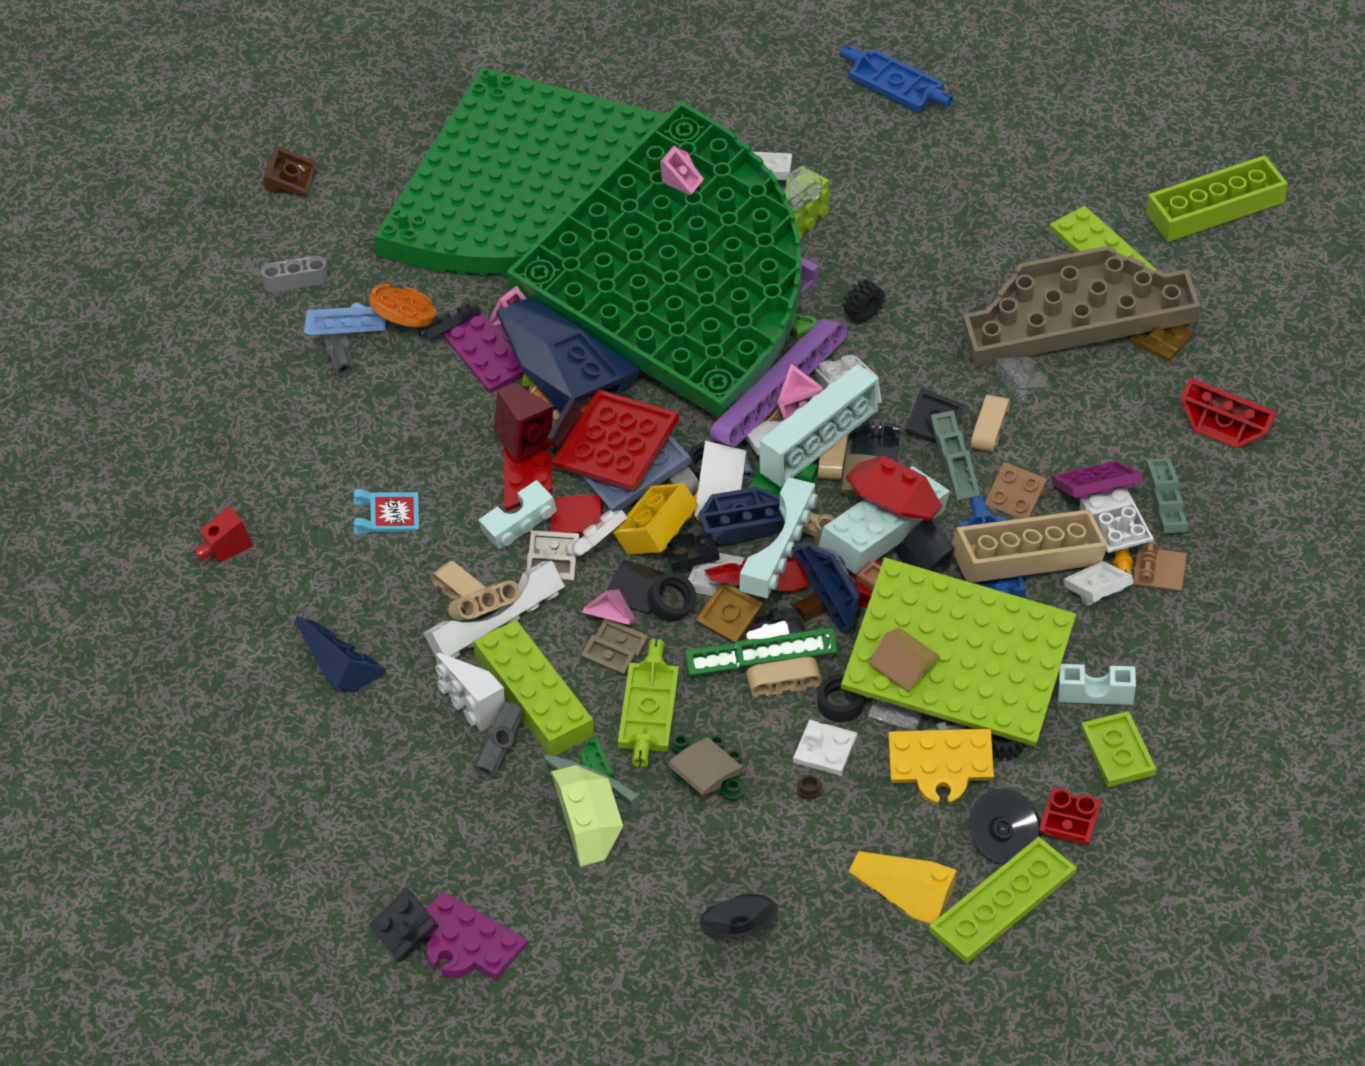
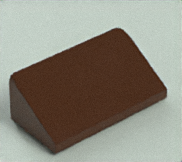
(809, 607)

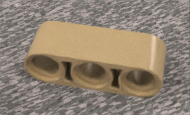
(989, 423)
(832, 461)
(456, 582)
(494, 598)
(783, 675)

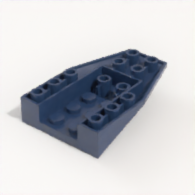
(561, 355)

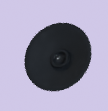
(1003, 824)
(738, 915)

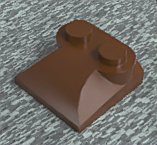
(288, 172)

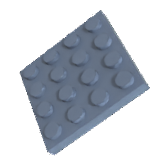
(667, 463)

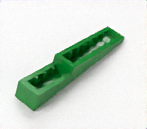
(759, 651)

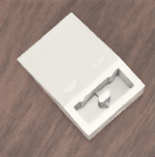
(832, 370)
(1117, 519)
(470, 689)

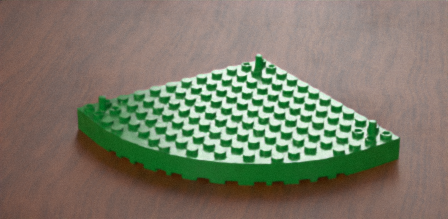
(506, 173)
(673, 279)

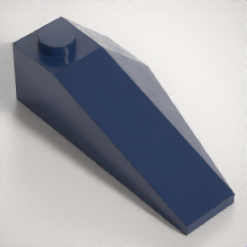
(337, 659)

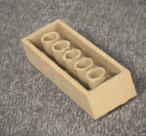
(1028, 546)

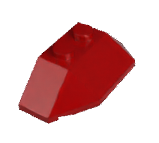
(1225, 415)
(894, 488)

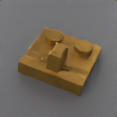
(1163, 342)
(730, 613)

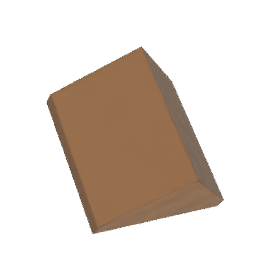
(903, 659)

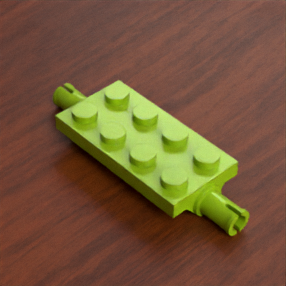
(648, 705)

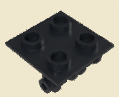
(876, 440)

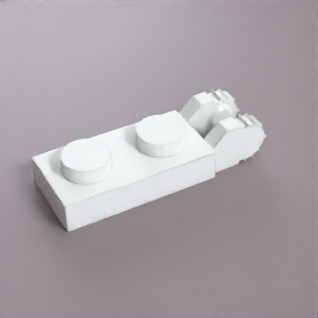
(595, 534)

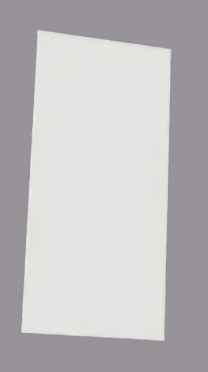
(720, 471)

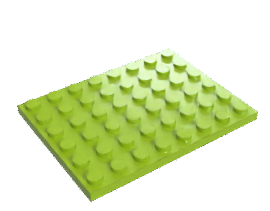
(992, 647)

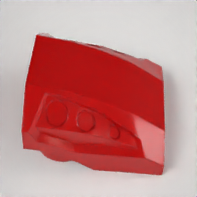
(1070, 819)

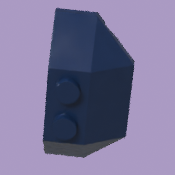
(741, 515)
(831, 582)

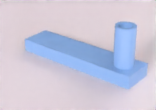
(343, 320)

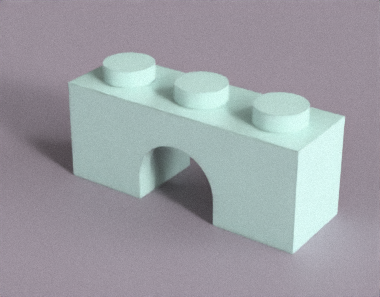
(505, 528)
(1113, 688)

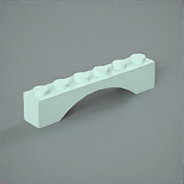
(762, 569)

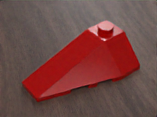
(791, 580)

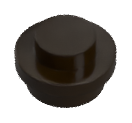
(809, 787)

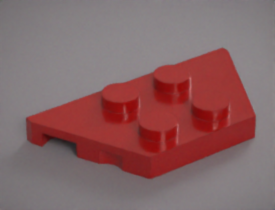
(523, 473)

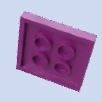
(1097, 478)

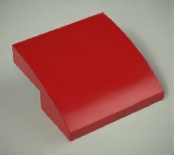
(576, 513)

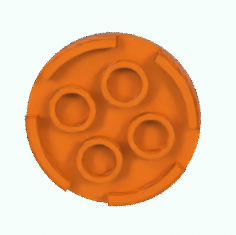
(402, 306)

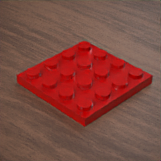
(616, 440)

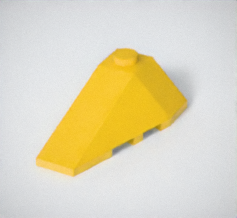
(912, 884)

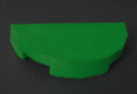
(595, 758)

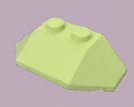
(588, 812)

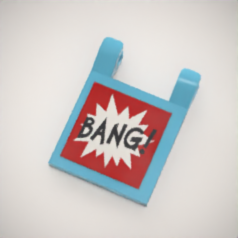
(388, 511)

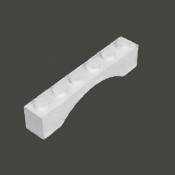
(535, 585)

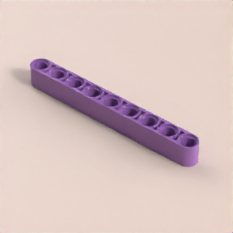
(764, 395)

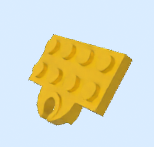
(941, 760)

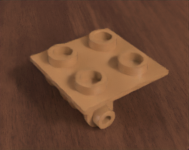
(1016, 491)
(1159, 567)

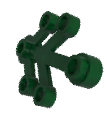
(725, 791)

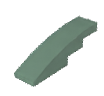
(954, 455)
(1167, 495)
(623, 796)

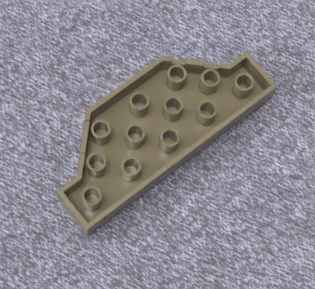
(1077, 303)

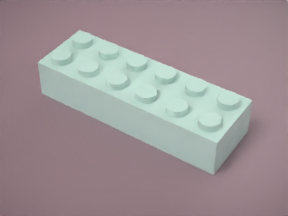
(818, 425)
(871, 530)

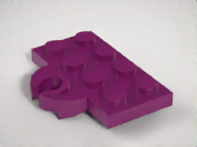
(485, 352)
(470, 940)

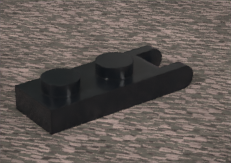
(449, 321)

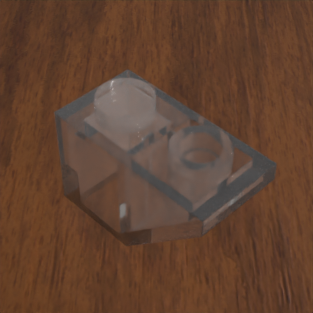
(802, 187)

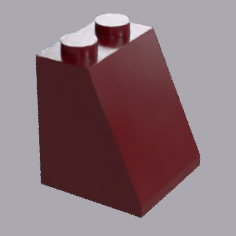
(522, 421)

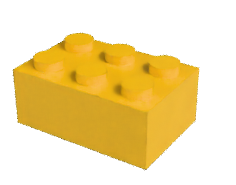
(656, 519)

